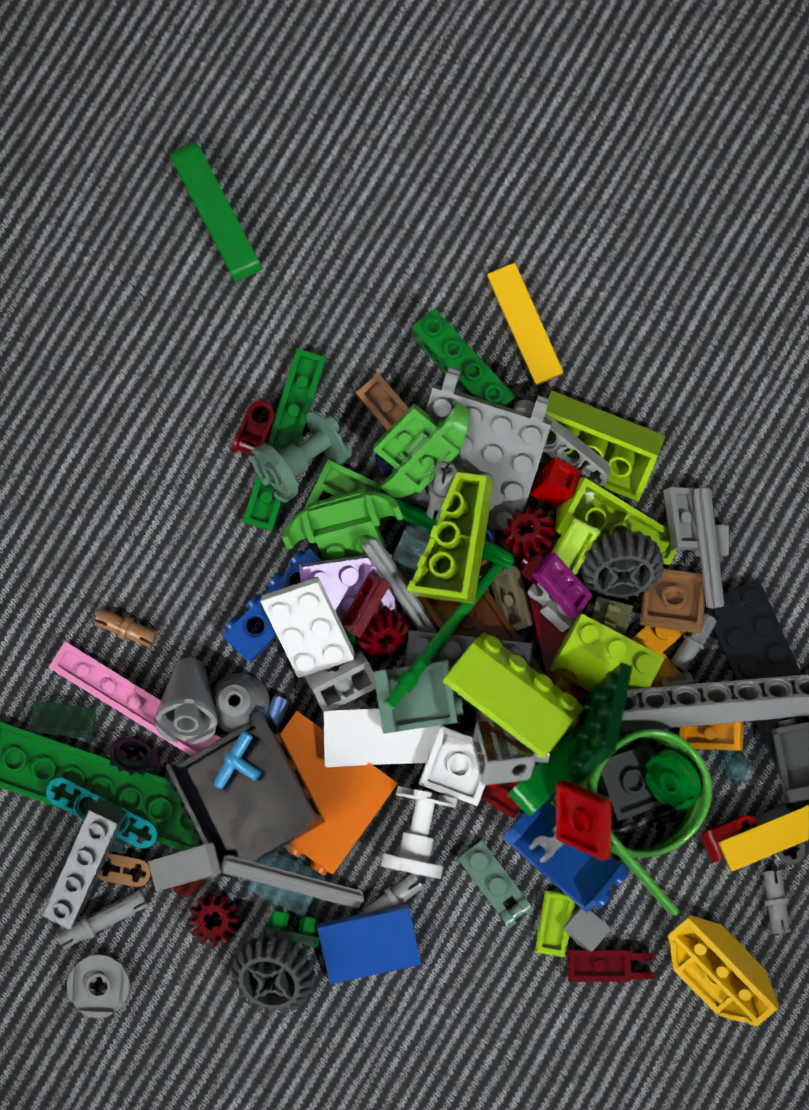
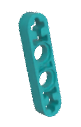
(71, 788)

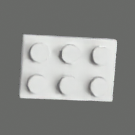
(308, 627)

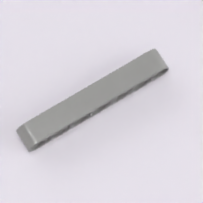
(716, 703)

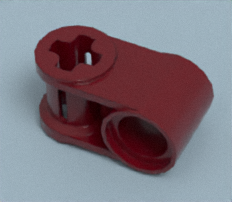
(252, 431)

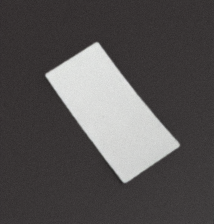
(358, 738)

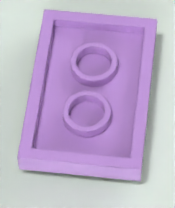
(343, 580)

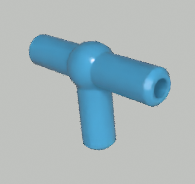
(234, 761)

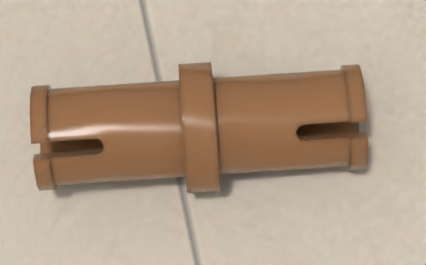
(126, 628)

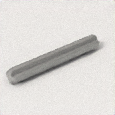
(708, 548)
(399, 585)

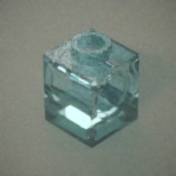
(411, 547)

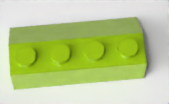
(623, 444)
(513, 694)

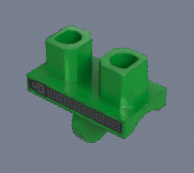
(307, 931)

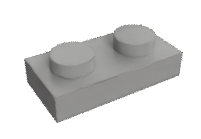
(681, 518)

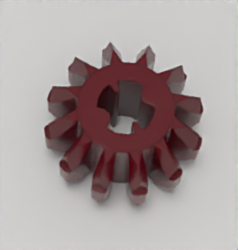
(529, 533)
(384, 633)
(210, 910)

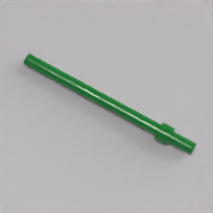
(409, 679)

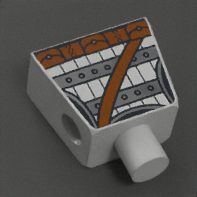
(501, 755)

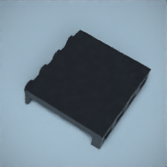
(246, 815)

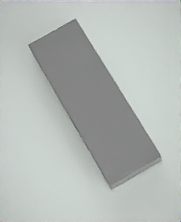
(184, 867)

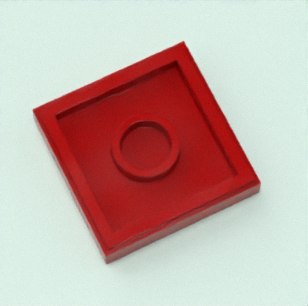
(583, 819)

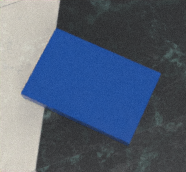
(368, 944)

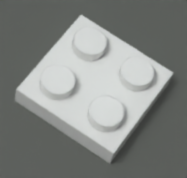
(453, 767)

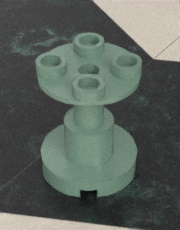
(283, 466)

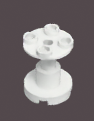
(416, 845)

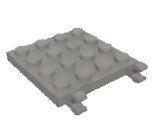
(496, 445)

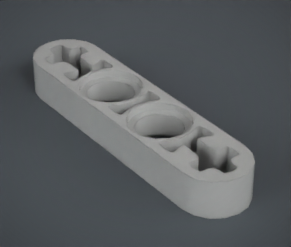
(566, 440)

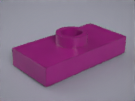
(562, 584)

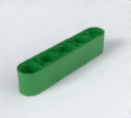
(215, 211)
(542, 784)

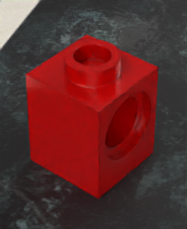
(555, 483)

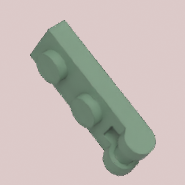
(494, 882)

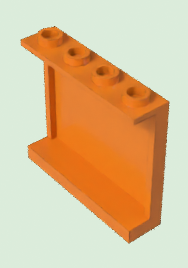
(343, 794)

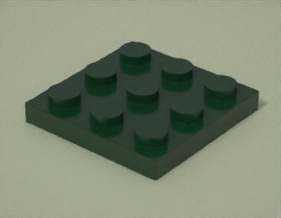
(599, 723)

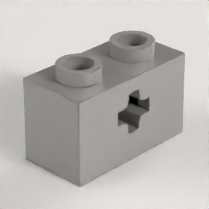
(342, 682)

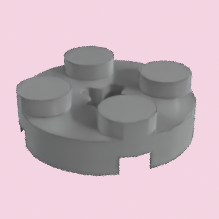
(85, 998)

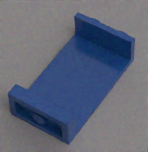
(571, 870)

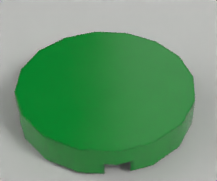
(673, 779)

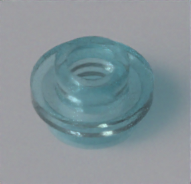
(739, 769)

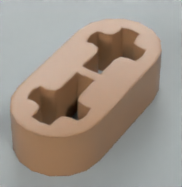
(123, 878)

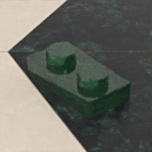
(63, 720)

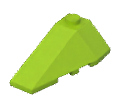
(610, 515)

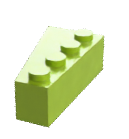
(456, 543)

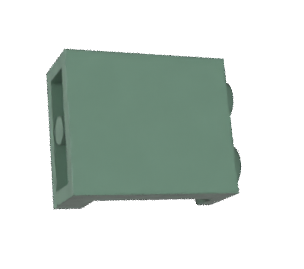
(426, 706)

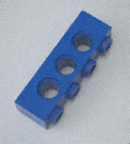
(237, 632)

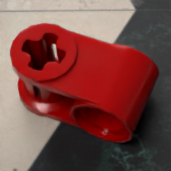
(722, 832)

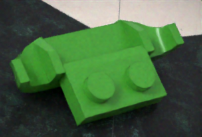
(417, 446)
(342, 523)

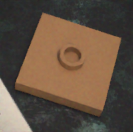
(675, 602)

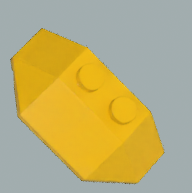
(721, 971)

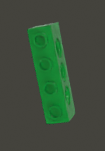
(449, 349)

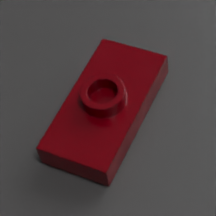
(365, 604)

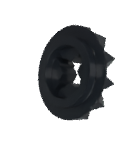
(126, 748)

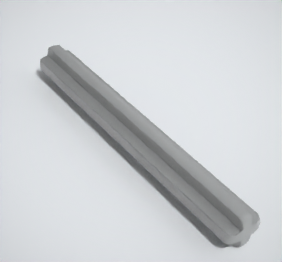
(292, 881)

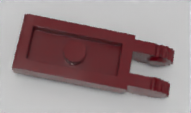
(606, 966)

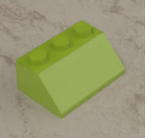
(595, 649)

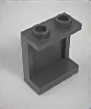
(792, 757)

